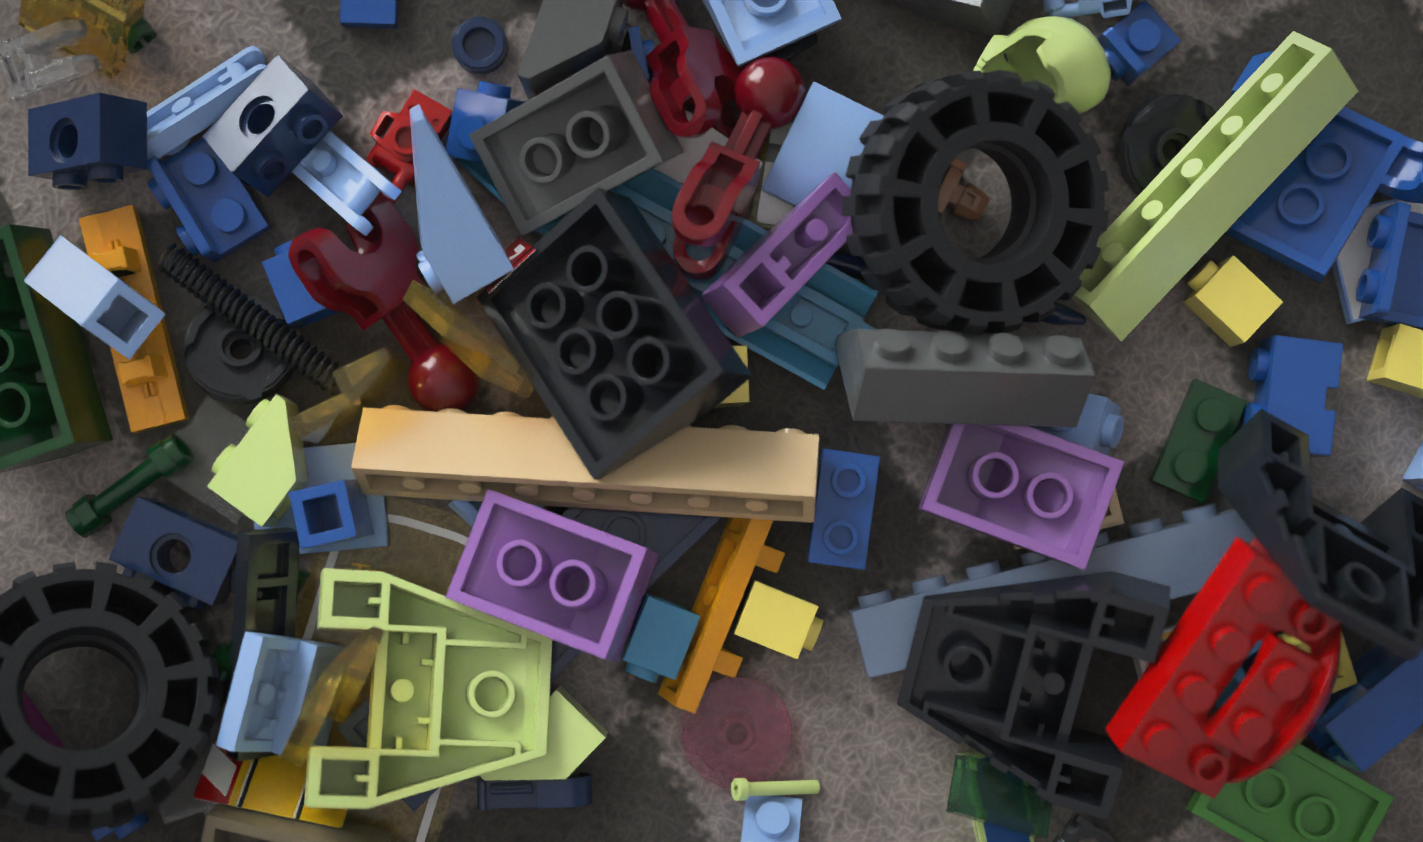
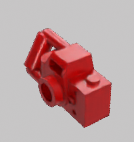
(395, 150)

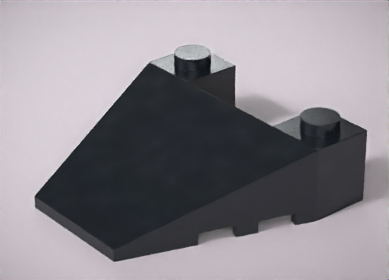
(1344, 568)
(1011, 668)

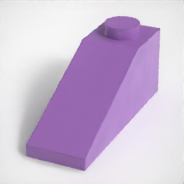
(781, 260)

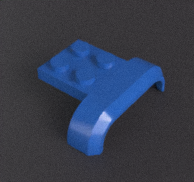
(1327, 189)

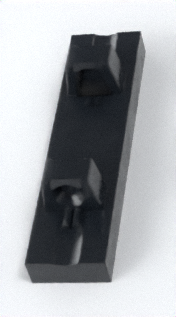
(268, 564)

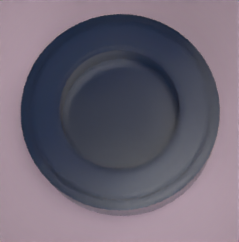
(480, 45)

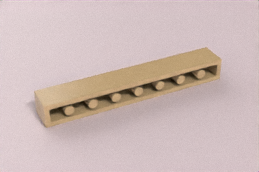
(532, 461)

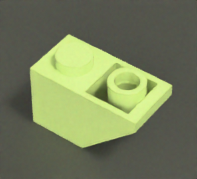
(263, 464)
(569, 742)

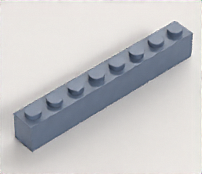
(1168, 555)

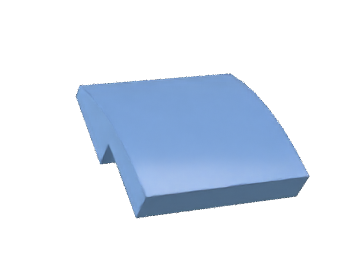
(818, 144)
(271, 690)

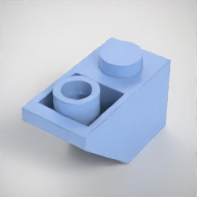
(94, 297)

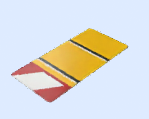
(262, 786)

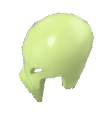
(1056, 54)

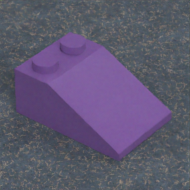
(1022, 488)
(552, 576)

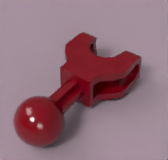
(688, 70)
(725, 179)
(372, 288)

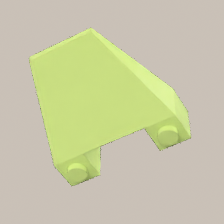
(446, 693)

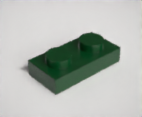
(1191, 449)

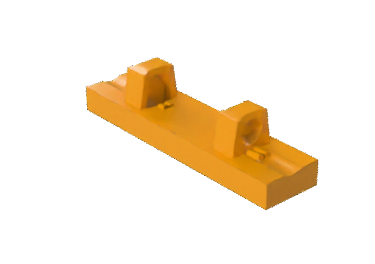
(150, 377)
(717, 603)

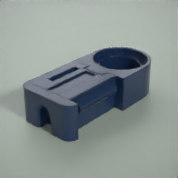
(534, 793)

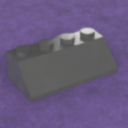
(964, 377)

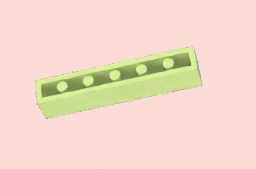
(1213, 182)

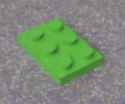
(1297, 802)

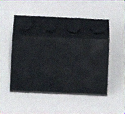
(612, 334)

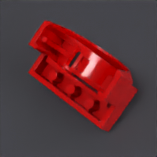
(1273, 706)

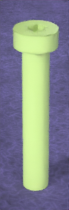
(742, 788)

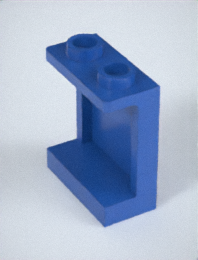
(1394, 281)

